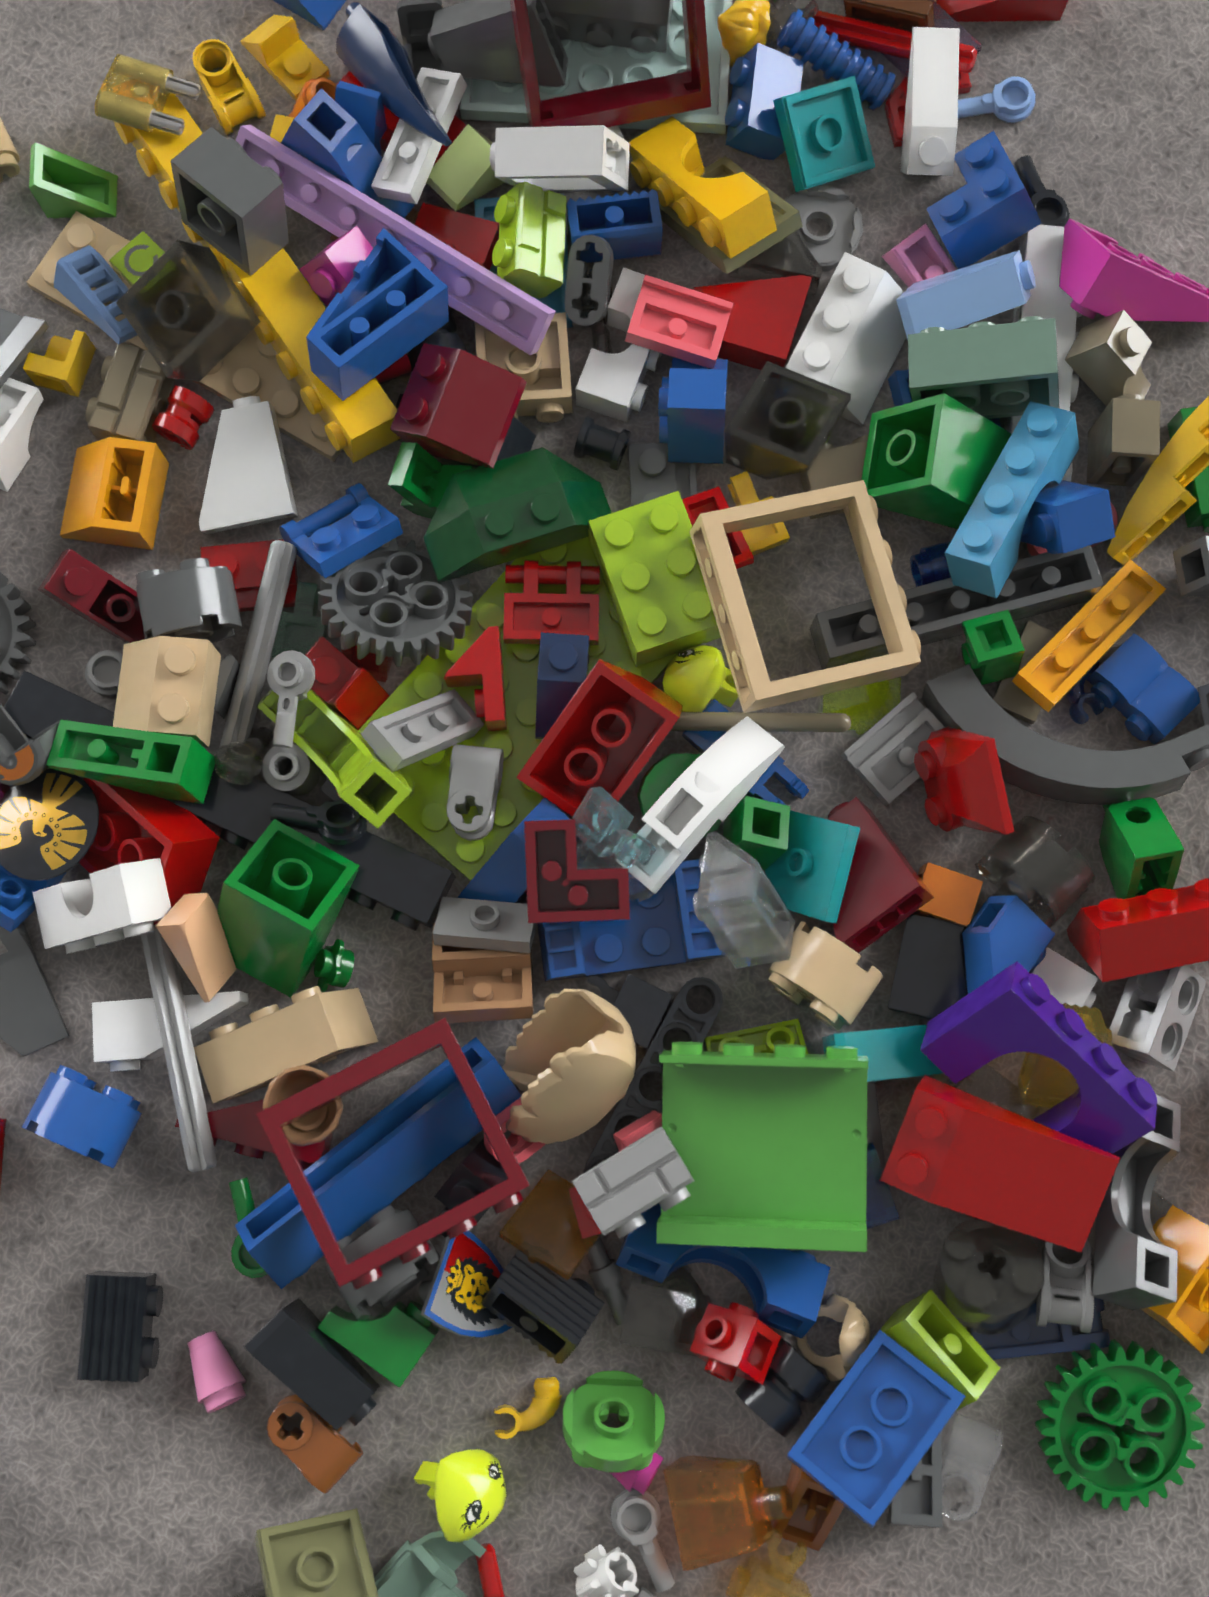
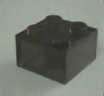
(187, 311)

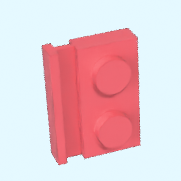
(679, 322)

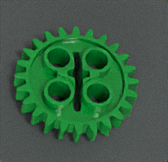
(1107, 1466)

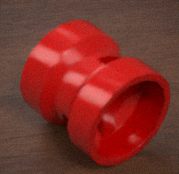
(183, 417)

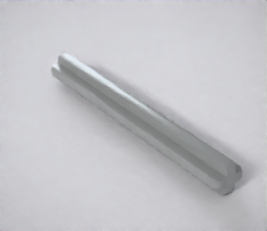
(259, 642)
(179, 1053)

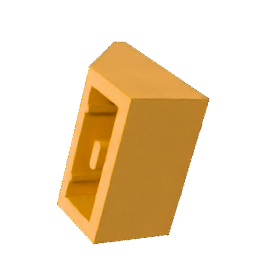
(115, 493)

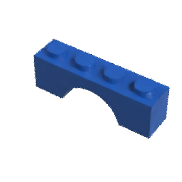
(781, 1282)

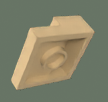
(546, 372)

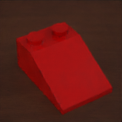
(147, 828)

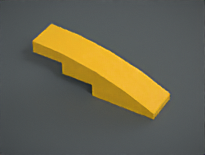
(1162, 492)

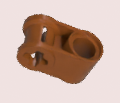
(318, 1449)

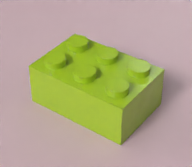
(654, 578)

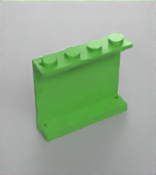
(769, 1146)

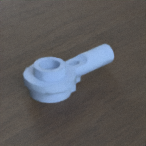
(1010, 101)

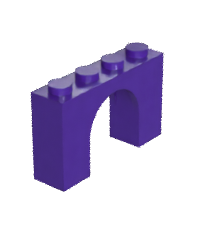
(1022, 1015)

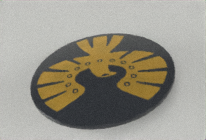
(47, 825)

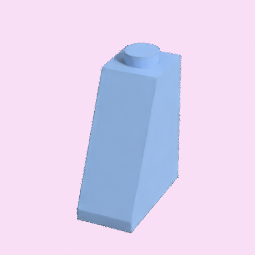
(967, 294)

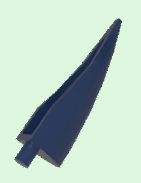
(383, 65)

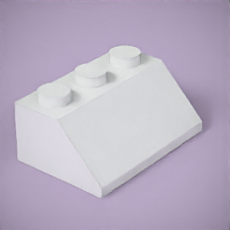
(853, 334)

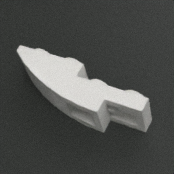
(701, 796)

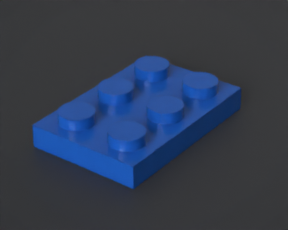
(875, 1428)

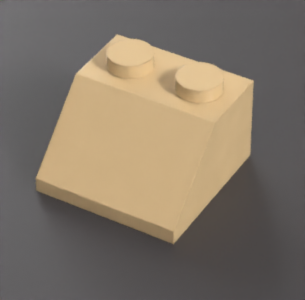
(168, 687)

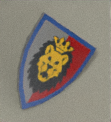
(459, 1286)

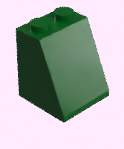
(930, 458)
(283, 905)

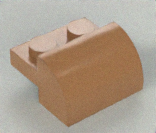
(481, 984)

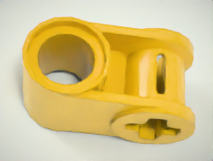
(228, 90)

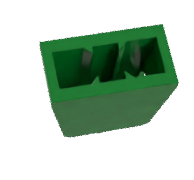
(1139, 847)

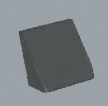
(226, 682)

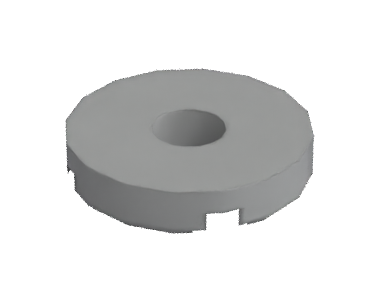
(841, 215)

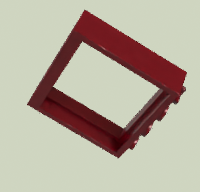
(621, 102)
(454, 1221)

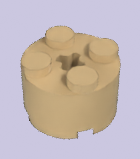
(825, 976)

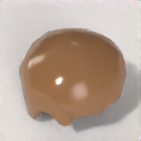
(314, 1126)

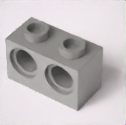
(1157, 1015)

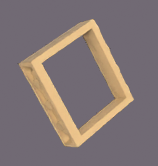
(733, 615)

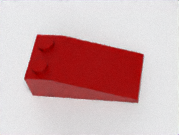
(998, 1166)

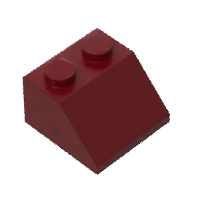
(458, 406)

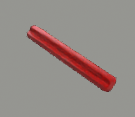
(882, 38)

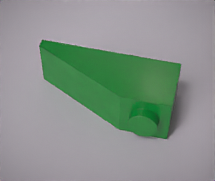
(134, 760)

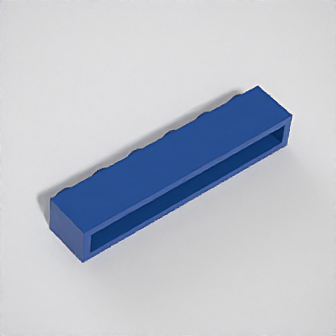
(375, 1164)

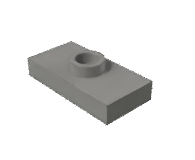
(484, 925)

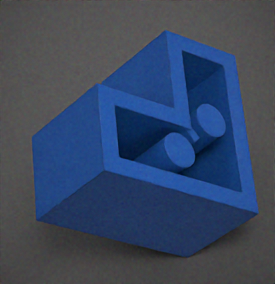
(988, 208)
(693, 412)

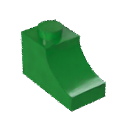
(386, 1341)

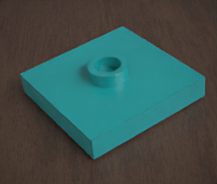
(824, 133)
(815, 866)

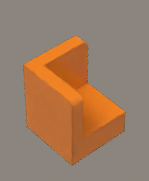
(953, 894)

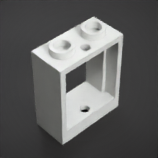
(562, 158)

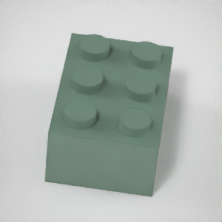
(987, 365)

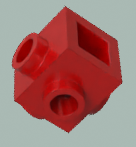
(734, 1343)

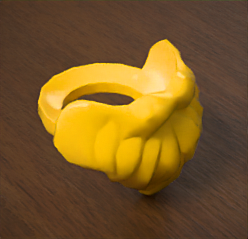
(744, 27)

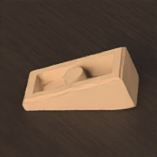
(198, 943)

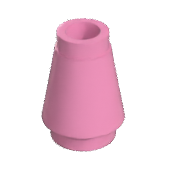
(215, 1373)

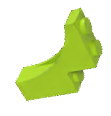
(344, 757)

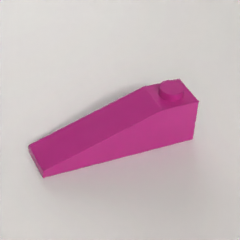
(1112, 279)

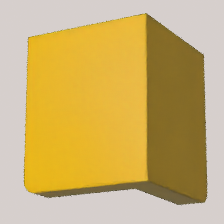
(63, 365)

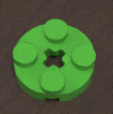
(606, 1447)

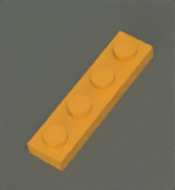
(1088, 635)

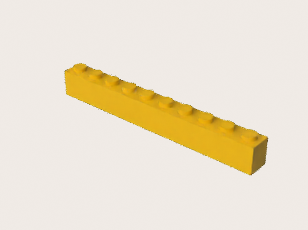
(282, 304)

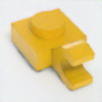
(762, 537)

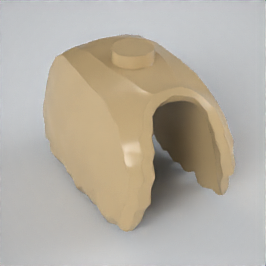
(571, 1065)

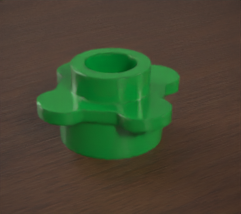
(334, 966)

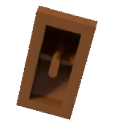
(812, 1511)

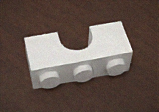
(615, 381)
(104, 908)

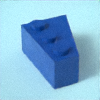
(377, 317)

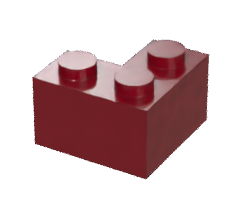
(562, 891)

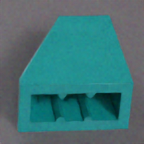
(890, 1051)

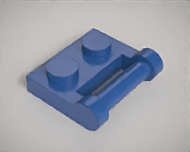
(346, 540)

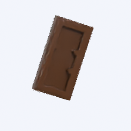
(892, 13)

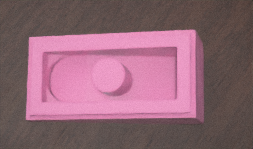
(918, 257)

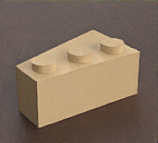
(304, 1033)

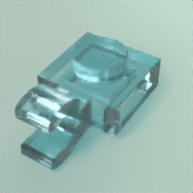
(603, 828)

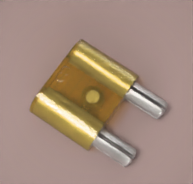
(137, 93)

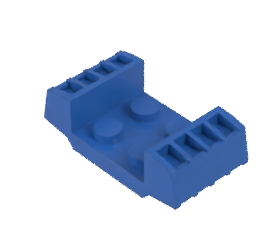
(656, 935)

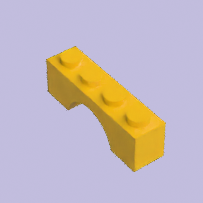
(725, 210)

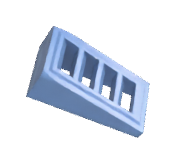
(88, 269)

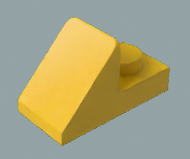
(284, 54)

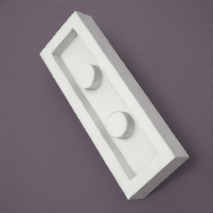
(411, 153)

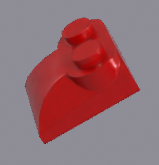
(963, 782)

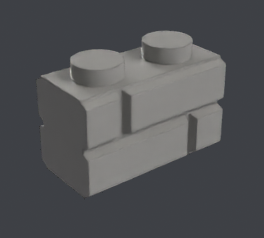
(634, 1182)

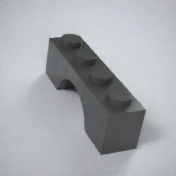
(1129, 1258)

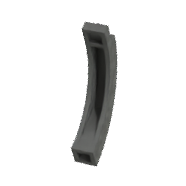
(1058, 768)

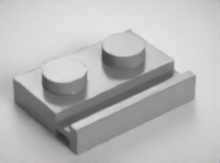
(888, 749)

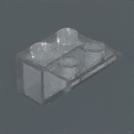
(741, 906)

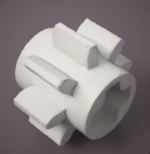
(606, 1574)

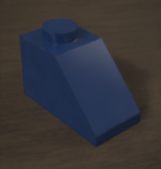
(560, 674)

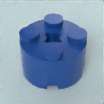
(83, 1118)

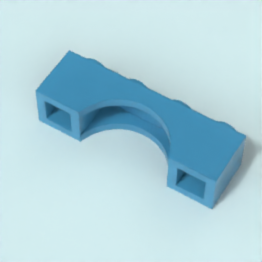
(991, 532)

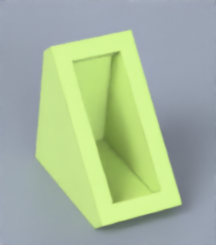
(464, 170)

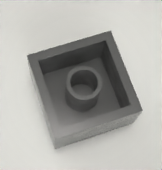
(231, 200)

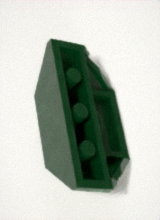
(511, 512)

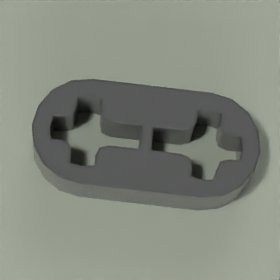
(578, 278)

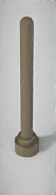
(767, 720)

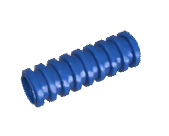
(835, 58)

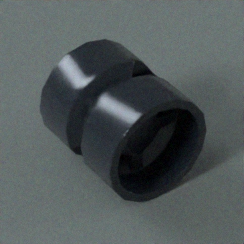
(785, 1386)

